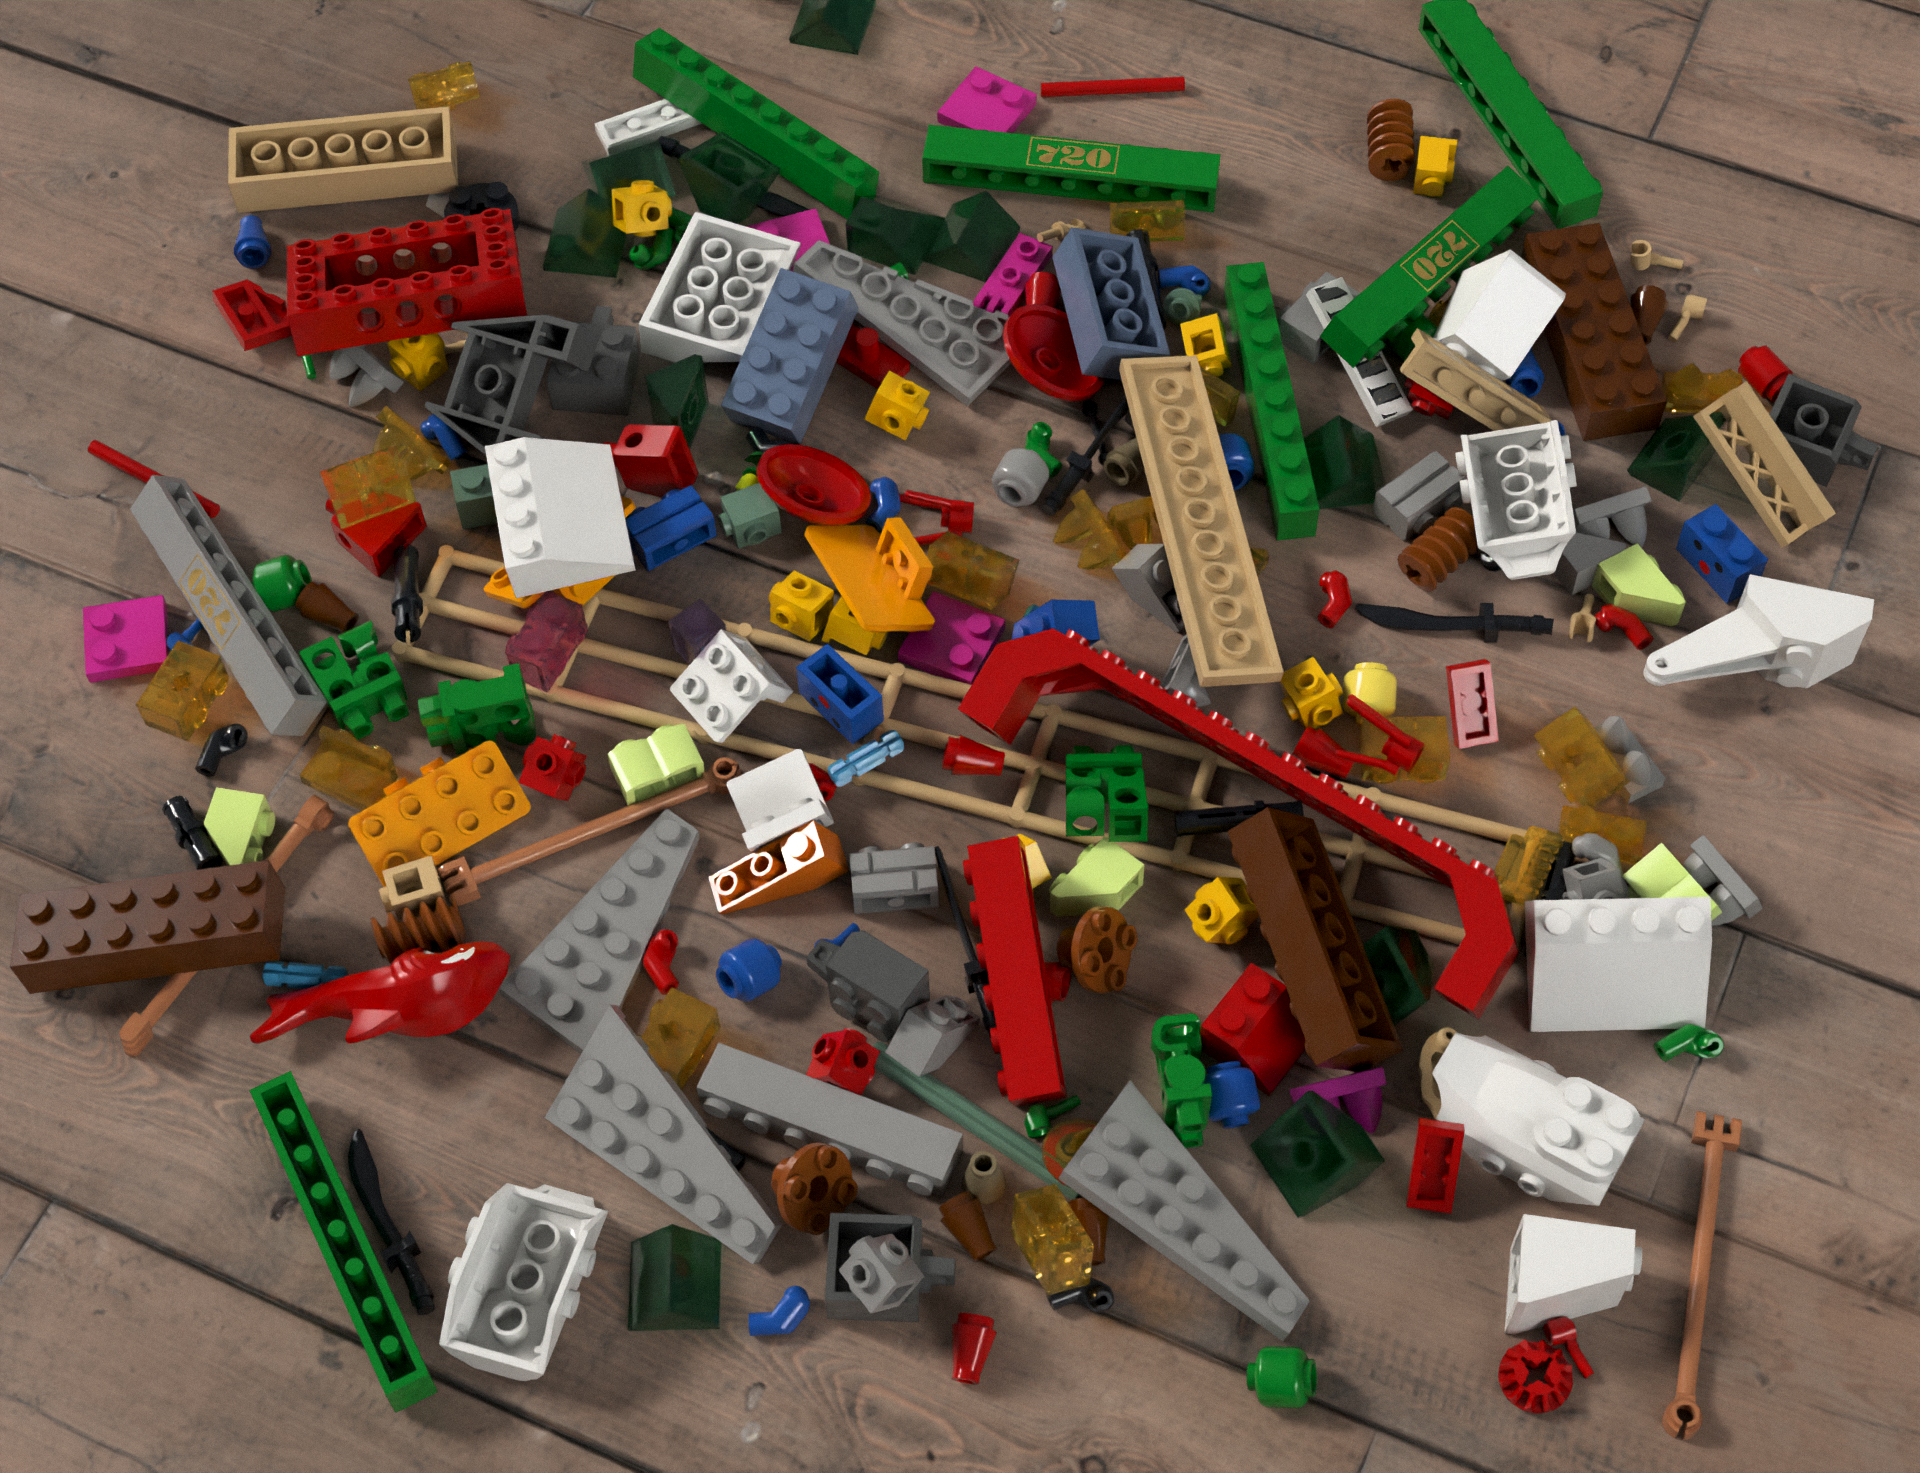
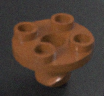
(1098, 949)
(813, 1186)

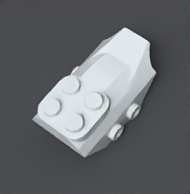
(1520, 496)
(1533, 1124)
(519, 1278)

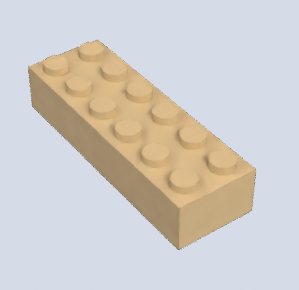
(342, 159)

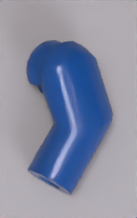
(1185, 277)
(888, 502)
(784, 1317)

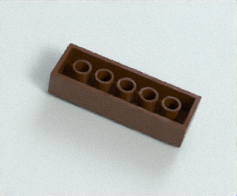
(1596, 335)
(148, 927)
(1314, 941)

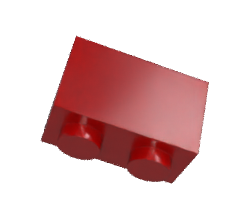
(1255, 1028)

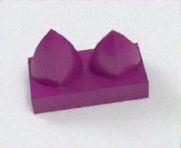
(1359, 1091)

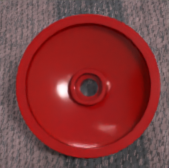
(1045, 353)
(813, 485)

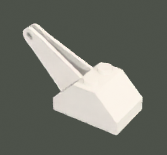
(1779, 629)

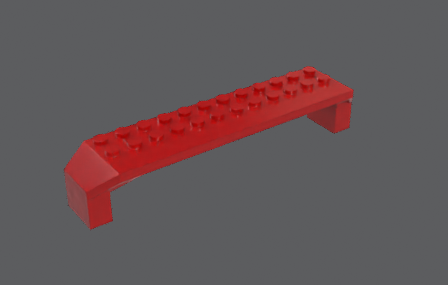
(1066, 663)

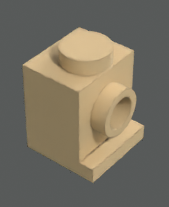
(410, 885)

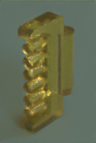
(1517, 859)

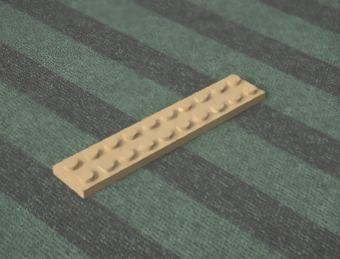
(1200, 522)

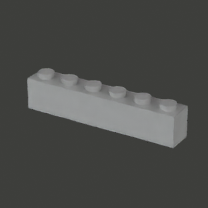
(814, 1111)

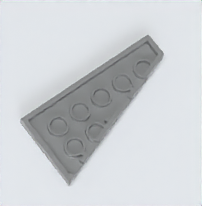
(925, 324)
(649, 1130)
(1163, 1196)

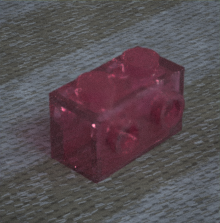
(547, 639)

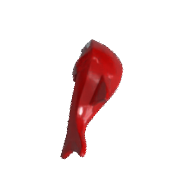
(411, 997)

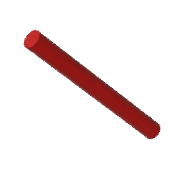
(1116, 86)
(140, 471)

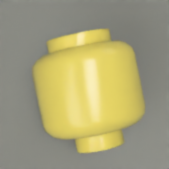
(1373, 686)

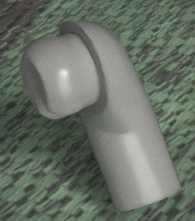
(1594, 847)

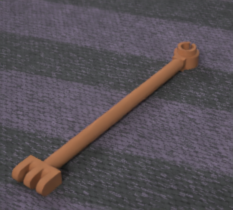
(463, 881)
(138, 1029)
(1715, 1144)

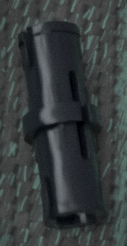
(191, 833)

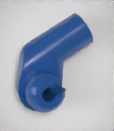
(448, 438)

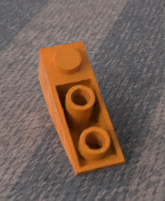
(781, 869)

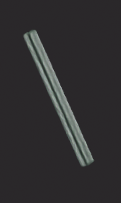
(970, 1117)

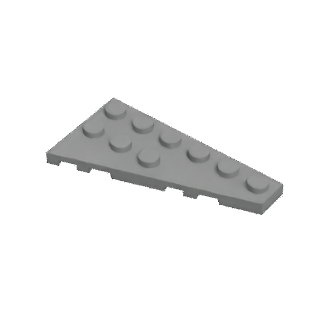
(602, 941)

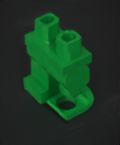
(357, 693)
(478, 711)
(1109, 780)
(1182, 1077)

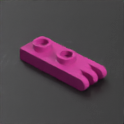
(1007, 282)

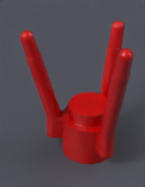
(955, 514)
(1400, 747)

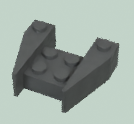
(503, 373)

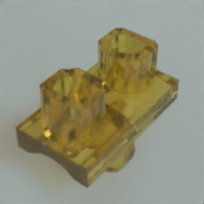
(444, 87)

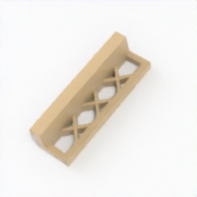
(1469, 386)
(1769, 459)

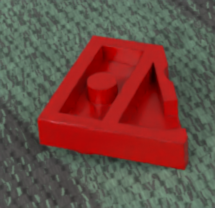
(252, 314)

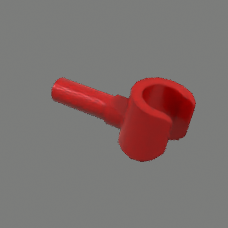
(1562, 1331)

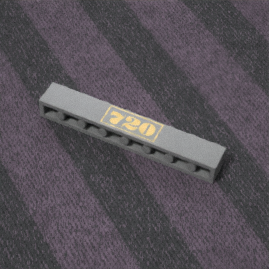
(228, 606)

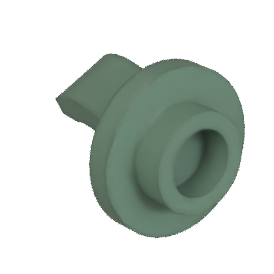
(1182, 305)

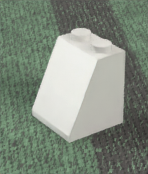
(1498, 313)
(1567, 1270)

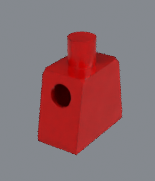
(654, 459)
(377, 538)

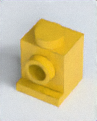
(1434, 165)
(1207, 341)
(846, 630)

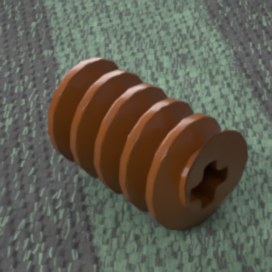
(1390, 139)
(1439, 549)
(420, 930)

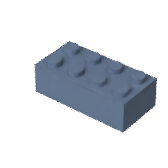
(1108, 301)
(790, 356)

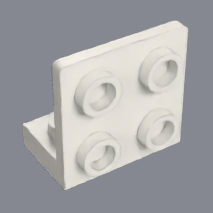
(727, 684)
(778, 799)

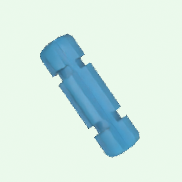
(865, 758)
(300, 974)

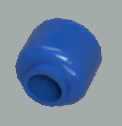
(1238, 459)
(749, 970)
(1233, 1094)

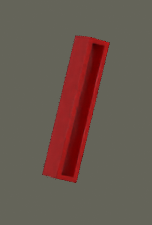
(1015, 972)

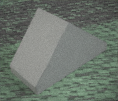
(1581, 558)

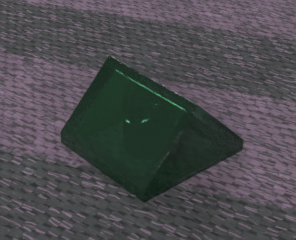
(833, 24)
(627, 165)
(973, 237)
(585, 238)
(679, 395)
(1675, 455)
(1344, 464)
(675, 1281)

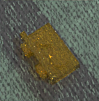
(349, 769)

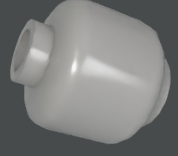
(1020, 477)

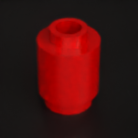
(1764, 371)

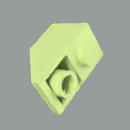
(1637, 585)
(239, 825)
(1102, 877)

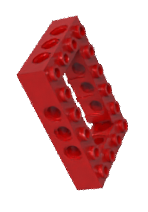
(332, 285)

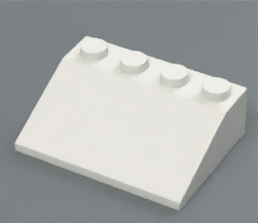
(713, 291)
(558, 513)
(1617, 963)

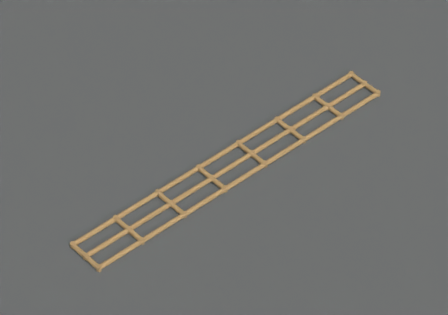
(1032, 764)

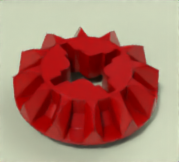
(1536, 1396)

